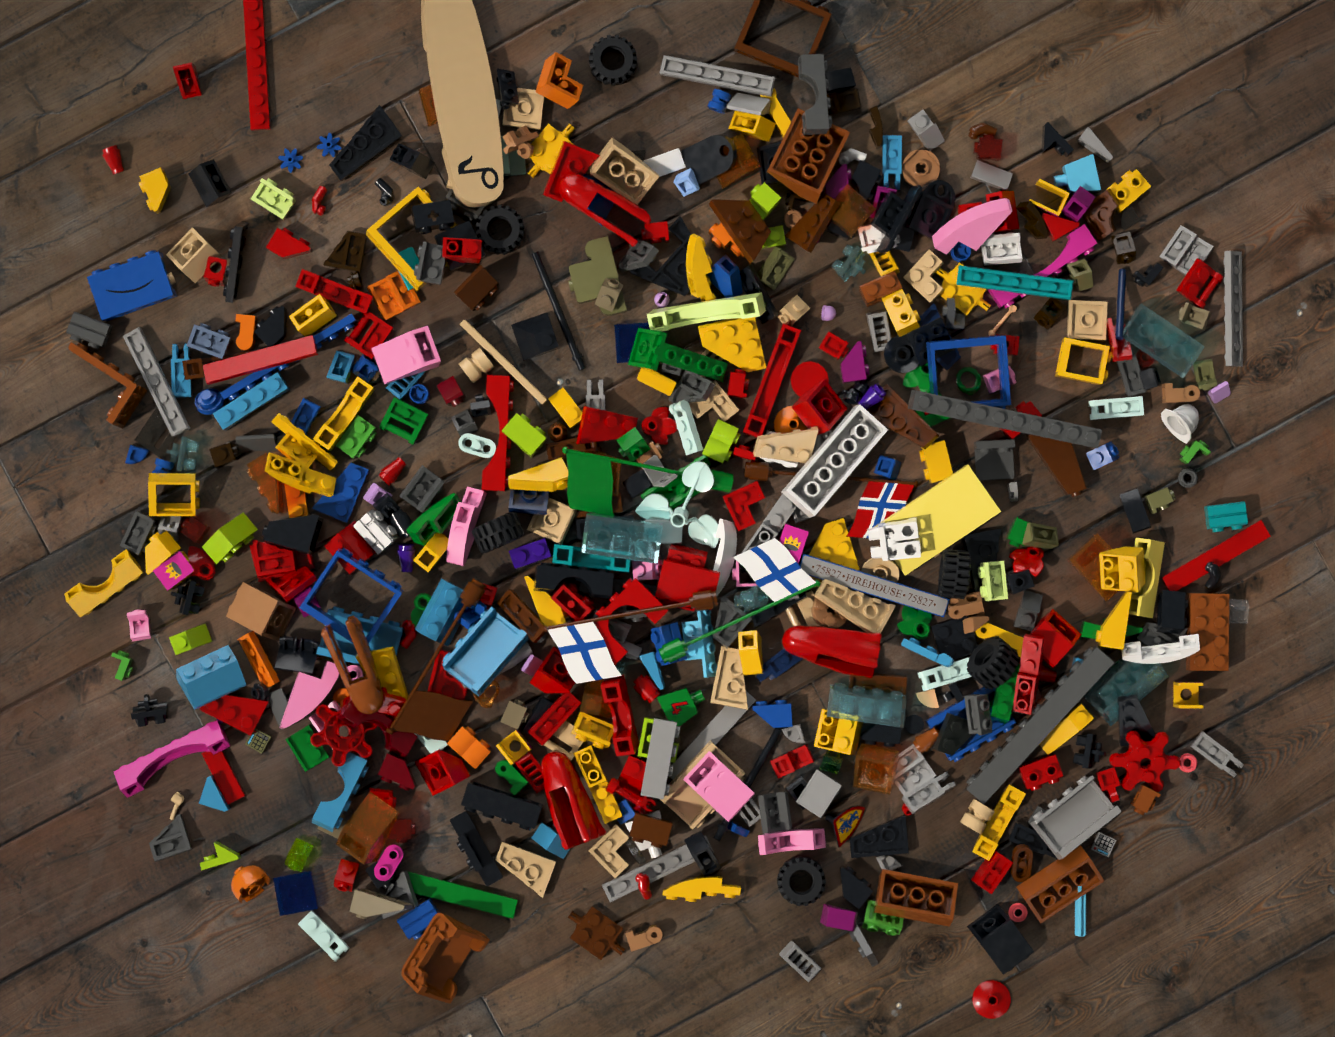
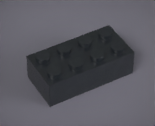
(502, 805)

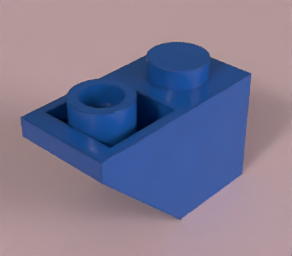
(726, 277)
(776, 714)

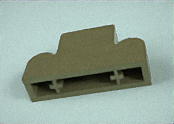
(589, 275)

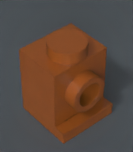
(1144, 799)

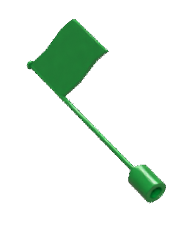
(592, 480)

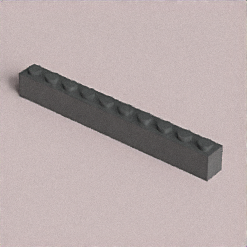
(1004, 419)
(1039, 724)

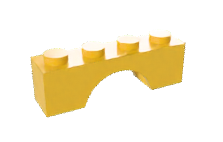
(345, 413)
(86, 598)

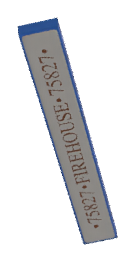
(874, 585)

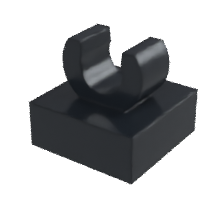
(480, 407)
(386, 505)
(953, 693)

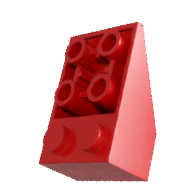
(687, 556)

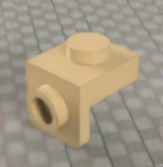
(793, 311)

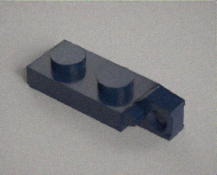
(777, 665)

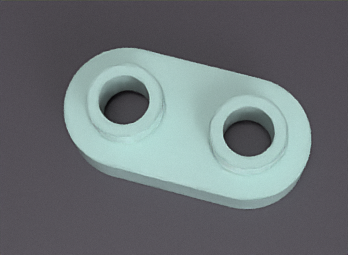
(477, 445)

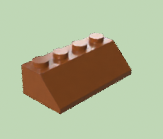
(1058, 884)

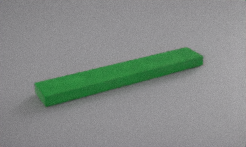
(463, 895)

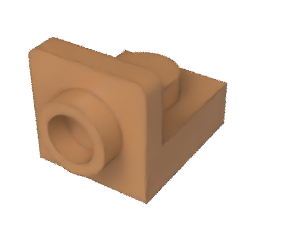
(654, 450)

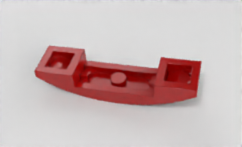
(334, 291)

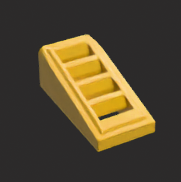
(880, 268)

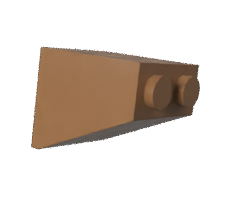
(260, 611)

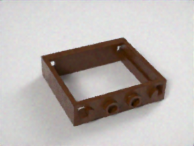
(773, 61)

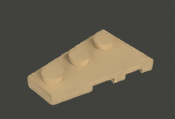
(729, 680)

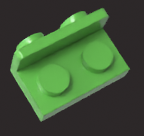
(356, 437)
(880, 922)

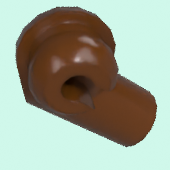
(981, 128)

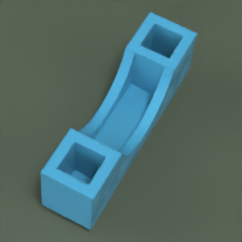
(250, 401)
(329, 813)

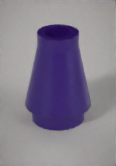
(872, 396)
(406, 556)

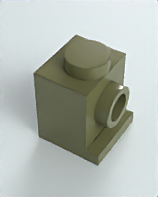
(1081, 275)
(1159, 499)

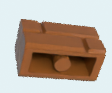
(879, 288)

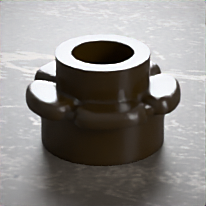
(355, 280)

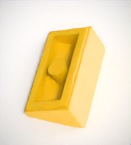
(656, 381)

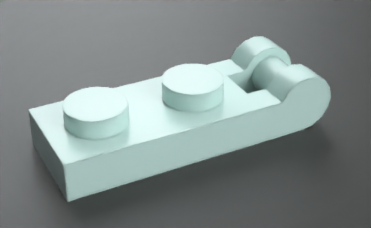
(1117, 408)
(686, 427)
(945, 675)
(323, 935)

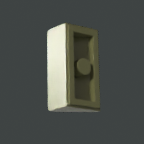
(775, 268)
(1040, 536)

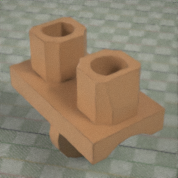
(522, 143)

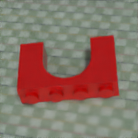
(635, 595)

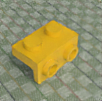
(593, 730)

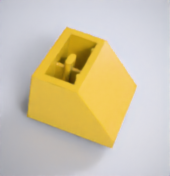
(1122, 569)
(838, 734)

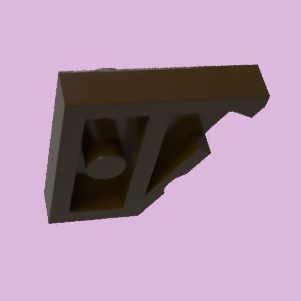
(348, 253)

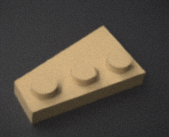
(791, 446)
(527, 866)

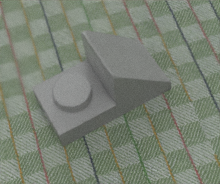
(926, 130)

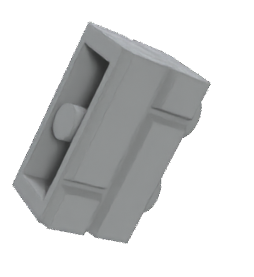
(376, 531)

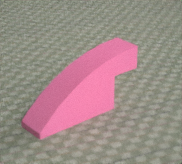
(972, 226)
(308, 694)

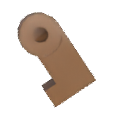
(1179, 395)
(969, 605)
(650, 936)

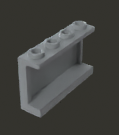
(1074, 817)

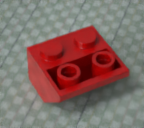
(1058, 636)

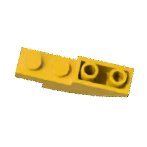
(697, 266)
(298, 476)
(597, 784)
(693, 887)

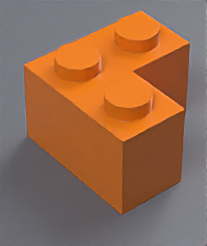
(555, 83)

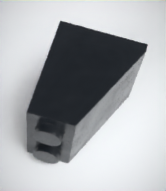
(294, 533)
(1000, 939)

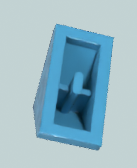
(341, 367)
(212, 796)
(549, 840)

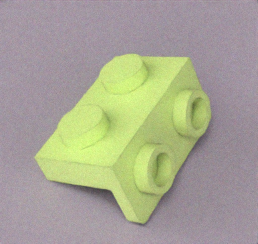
(273, 198)
(993, 581)

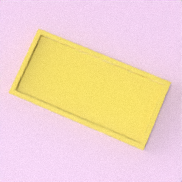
(946, 514)

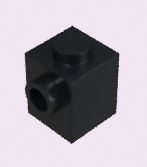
(1019, 582)

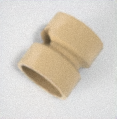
(476, 365)
(977, 816)

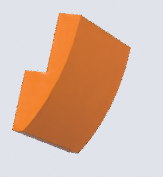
(392, 296)

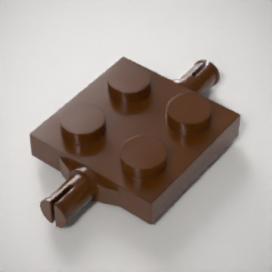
(596, 933)

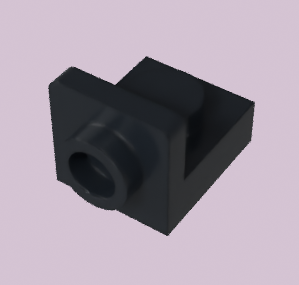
(1151, 273)

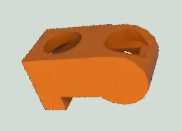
(246, 337)

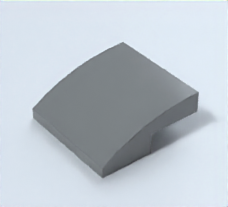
(1185, 249)
(912, 770)

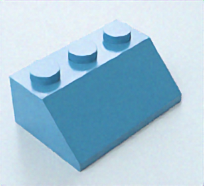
(440, 612)
(210, 677)

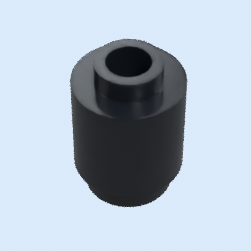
(400, 521)

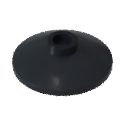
(892, 358)

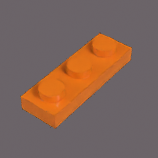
(258, 659)

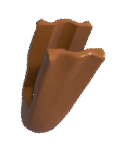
(365, 690)

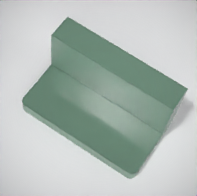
(512, 162)

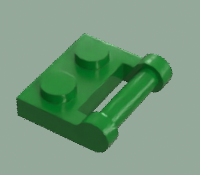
(406, 414)

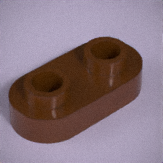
(1021, 861)

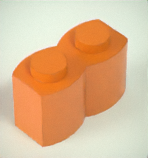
(469, 746)

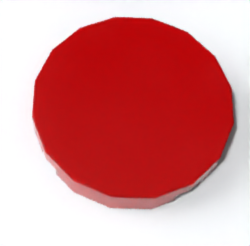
(807, 376)

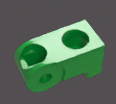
(512, 775)

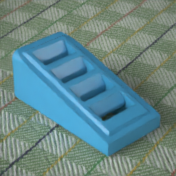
(394, 391)
(652, 666)

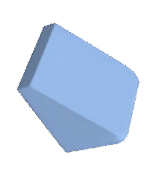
(686, 182)

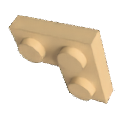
(921, 276)
(718, 401)
(606, 853)

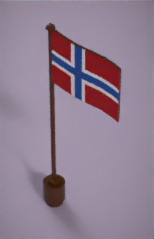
(876, 504)

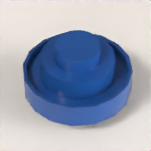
(208, 401)

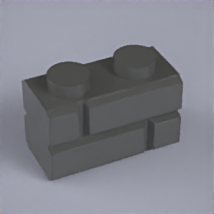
(89, 329)

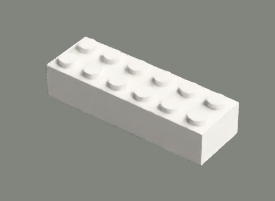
(834, 460)

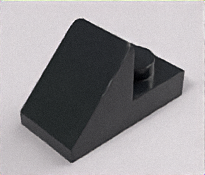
(1051, 136)

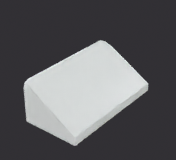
(666, 162)

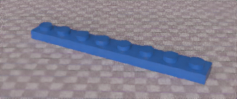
(250, 381)

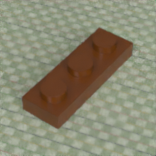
(522, 615)

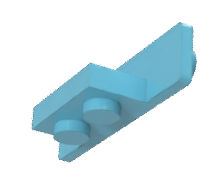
(704, 648)

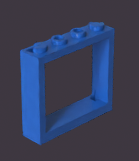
(1001, 343)
(363, 566)

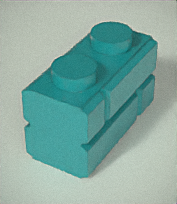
(1225, 516)

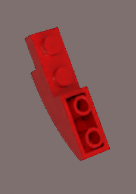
(1029, 674)

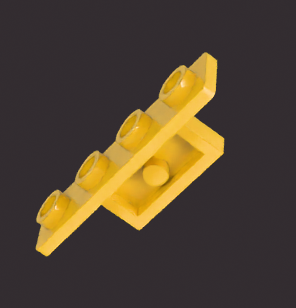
(299, 447)

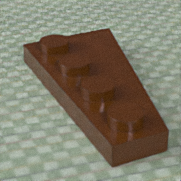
(896, 416)

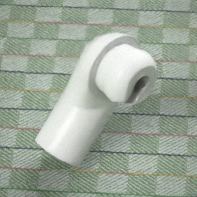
(850, 155)

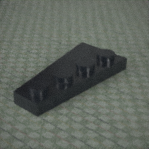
(231, 289)

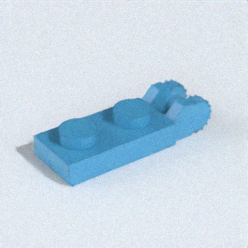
(892, 159)
(180, 386)
(928, 652)

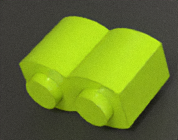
(721, 441)

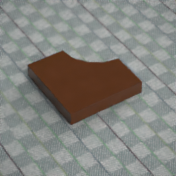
(1100, 214)

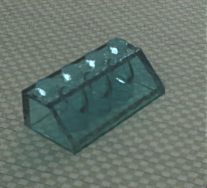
(1161, 340)
(622, 538)
(1123, 680)
(866, 705)

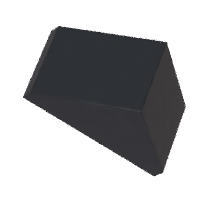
(796, 787)

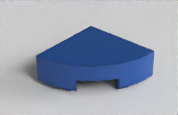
(136, 455)
(738, 829)

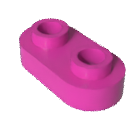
(388, 862)

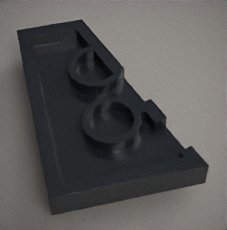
(881, 840)

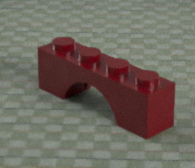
(397, 743)

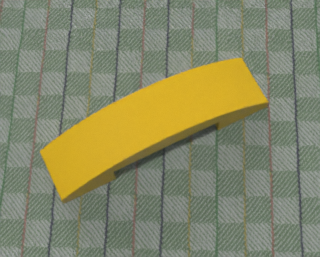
(1004, 810)

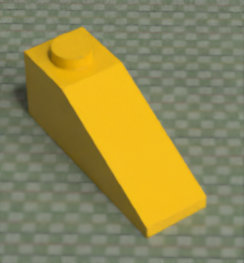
(544, 477)
(548, 610)
(1114, 628)
(1070, 725)

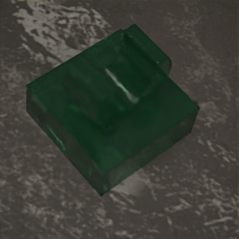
(831, 763)

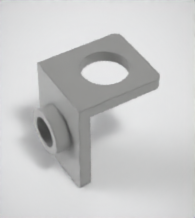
(658, 477)

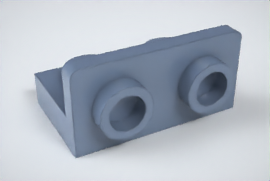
(209, 341)

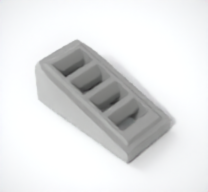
(1093, 144)
(874, 314)
(788, 950)

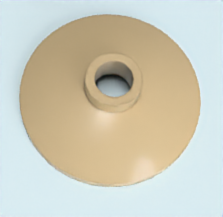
(889, 569)

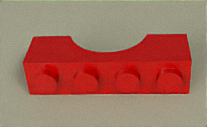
(624, 730)

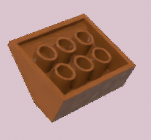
(807, 160)

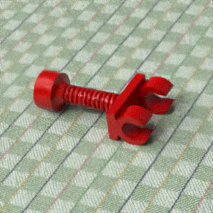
(613, 786)

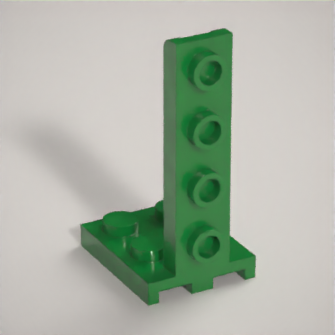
(651, 349)

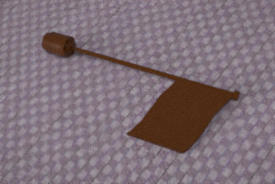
(431, 712)

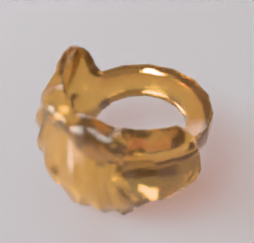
(483, 700)

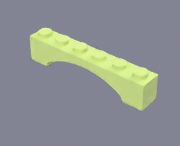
(726, 308)

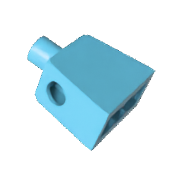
(1079, 173)

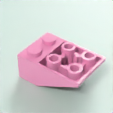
(406, 355)
(719, 786)

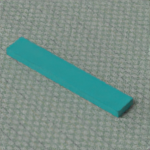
(1014, 282)

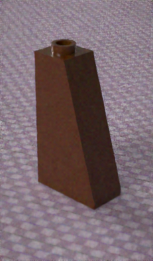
(1061, 462)

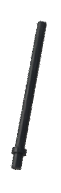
(577, 357)
(723, 827)

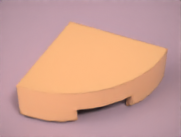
(928, 698)

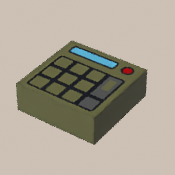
(258, 740)

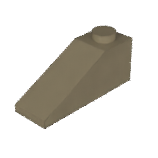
(370, 903)

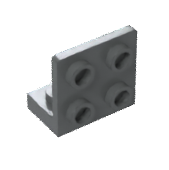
(994, 459)

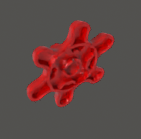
(341, 745)
(1140, 750)

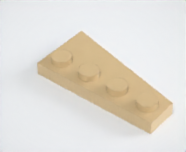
(863, 611)

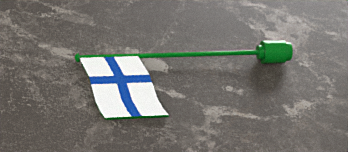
(774, 573)

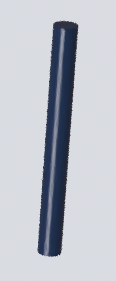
(1120, 304)

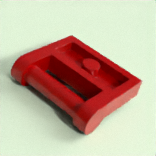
(1195, 281)
(375, 335)

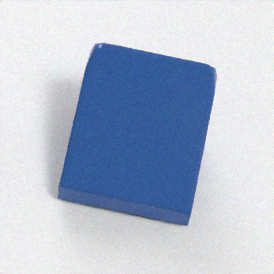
(365, 368)
(887, 467)
(626, 810)

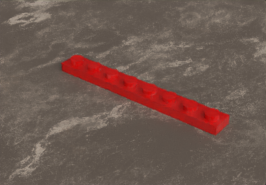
(256, 65)

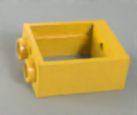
(1064, 355)
(172, 509)

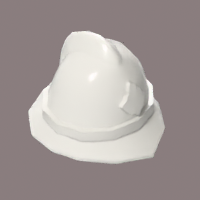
(1181, 421)

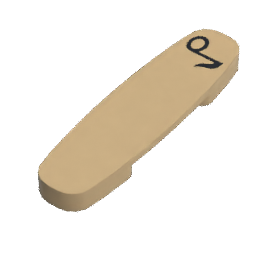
(463, 100)

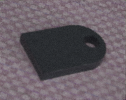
(708, 158)
(932, 209)

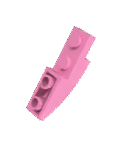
(463, 523)

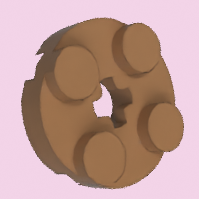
(920, 157)
(826, 619)

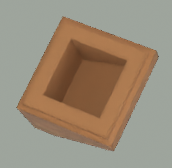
(973, 623)

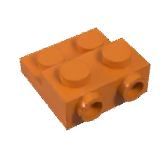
(721, 238)

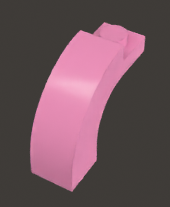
(792, 840)

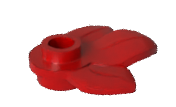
(662, 425)
(200, 559)
(1025, 560)

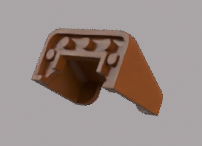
(440, 956)

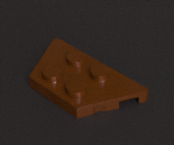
(743, 225)

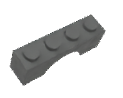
(812, 70)

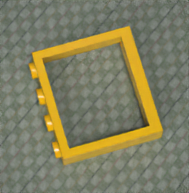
(386, 248)

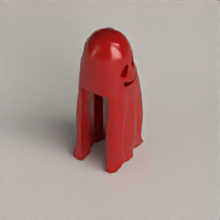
(581, 191)
(835, 649)
(576, 821)

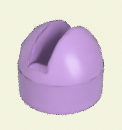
(665, 302)
(828, 313)

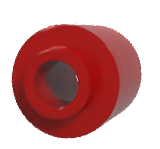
(646, 688)

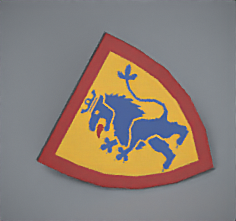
(846, 823)

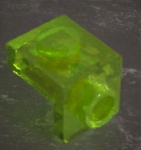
(298, 855)

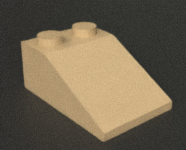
(623, 171)

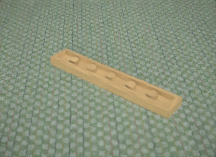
(503, 362)

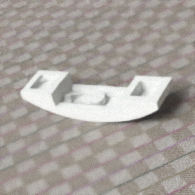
(727, 550)
(1161, 653)

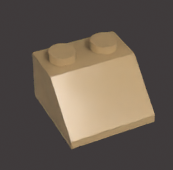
(192, 255)

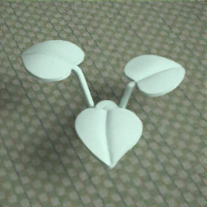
(701, 530)

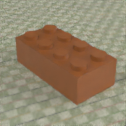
(1210, 619)
(916, 897)

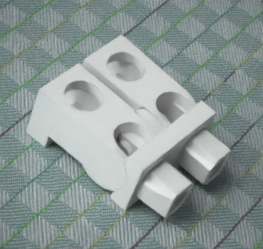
(897, 540)

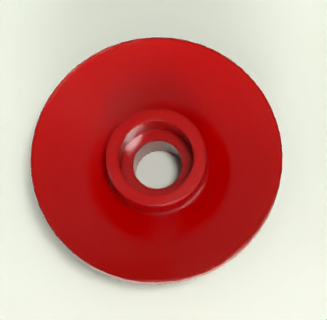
(990, 989)

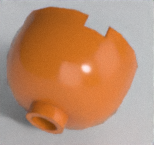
(248, 882)

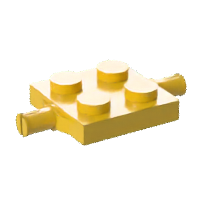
(547, 148)
(964, 296)

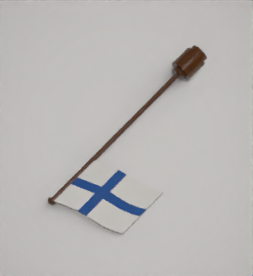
(585, 648)

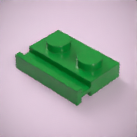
(303, 749)

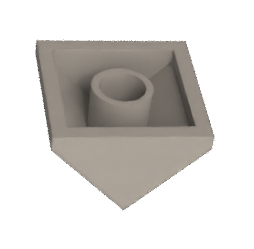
(819, 794)

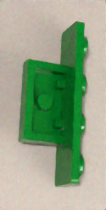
(676, 491)

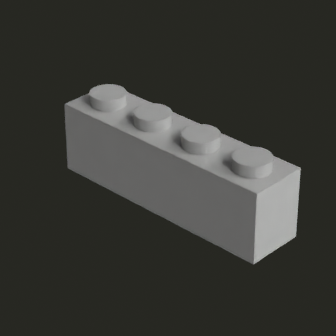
(659, 757)

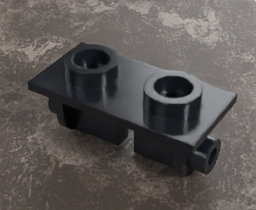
(507, 88)

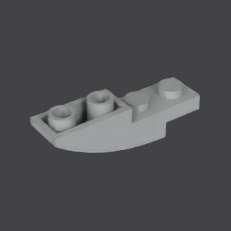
(772, 523)

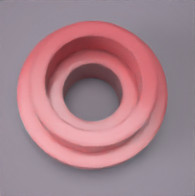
(1193, 764)
(1011, 912)

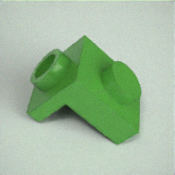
(1189, 451)
(124, 670)

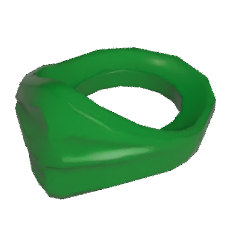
(970, 391)

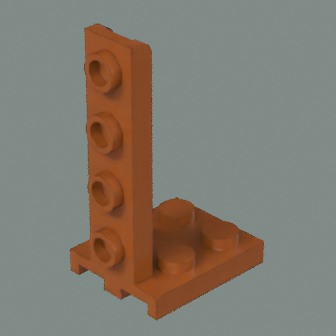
(128, 398)

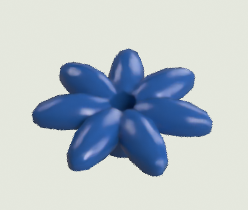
(331, 148)
(293, 162)

